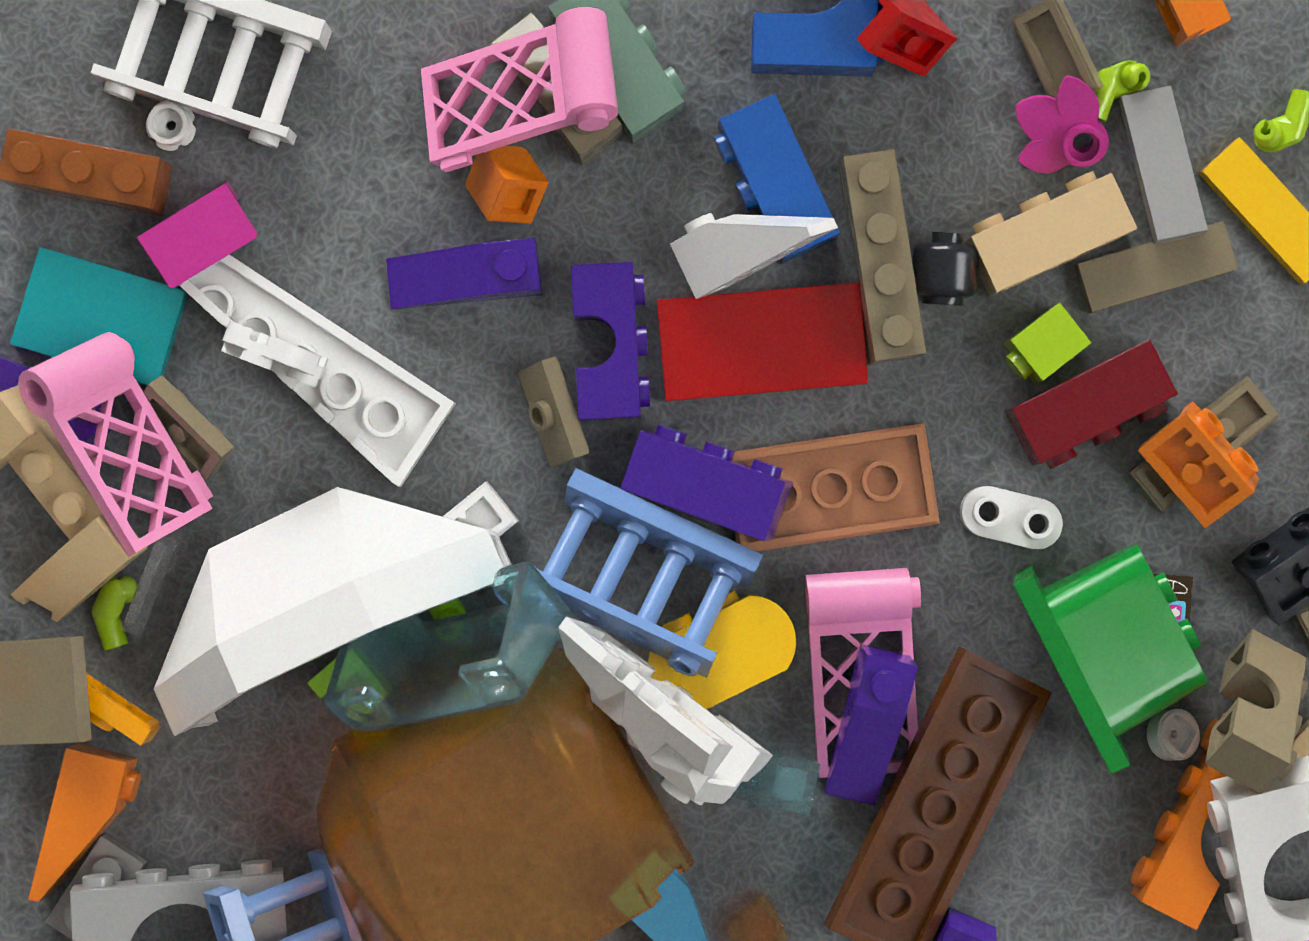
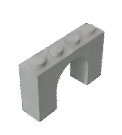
(115, 909)

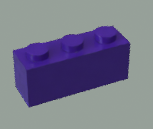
(707, 482)

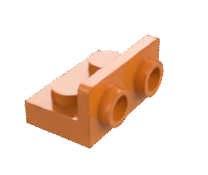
(1201, 464)

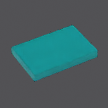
(80, 300)

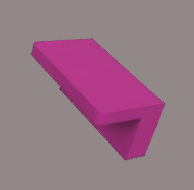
(198, 235)

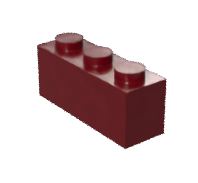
(1092, 405)

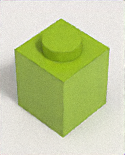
(1045, 345)

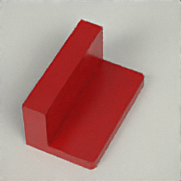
(907, 35)

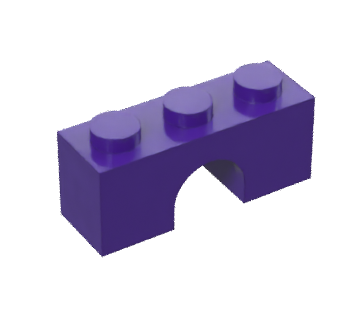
(610, 295)

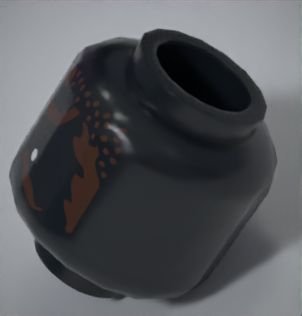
(945, 269)

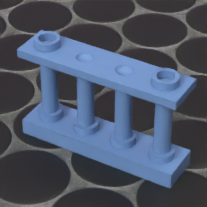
(682, 545)
(234, 912)

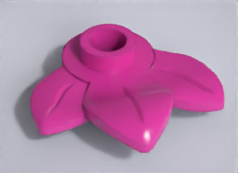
(1054, 125)

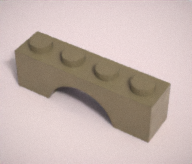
(883, 256)

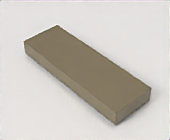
(1155, 268)
(1243, 415)

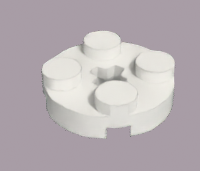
(273, 354)

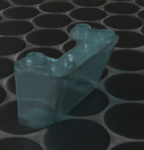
(452, 663)

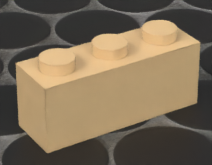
(1050, 231)

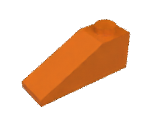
(86, 801)

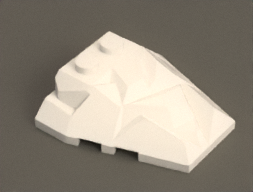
(679, 738)

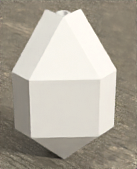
(310, 588)

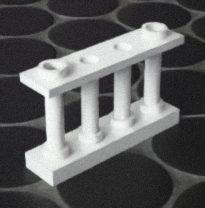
(250, 19)

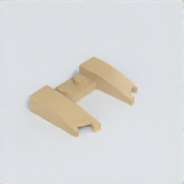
(93, 550)

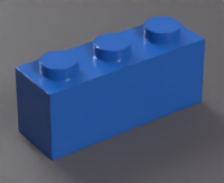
(771, 166)

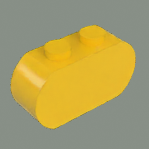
(751, 644)

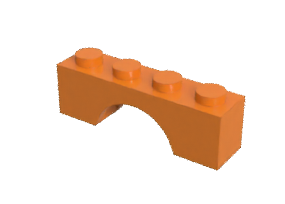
(1175, 873)

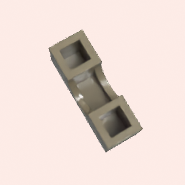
(1259, 729)

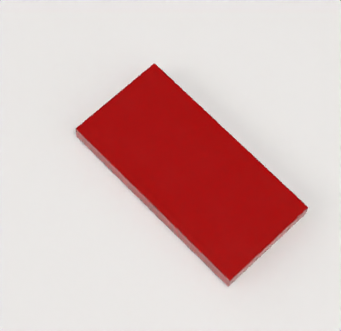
(762, 342)

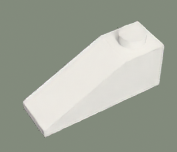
(736, 246)

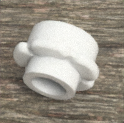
(157, 125)

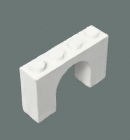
(1250, 833)

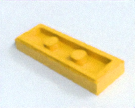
(1262, 205)

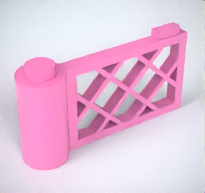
(580, 78)
(93, 377)
(852, 605)

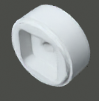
(1173, 734)

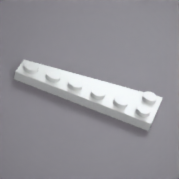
(361, 392)

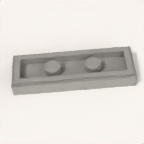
(1162, 165)

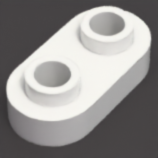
(1011, 517)

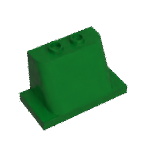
(1114, 644)

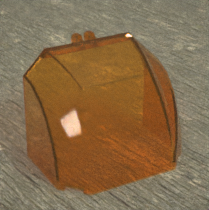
(499, 822)

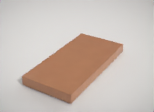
(850, 486)

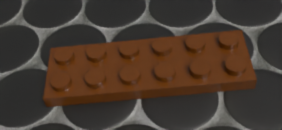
(938, 803)

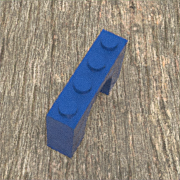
(815, 42)

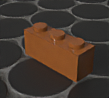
(85, 172)

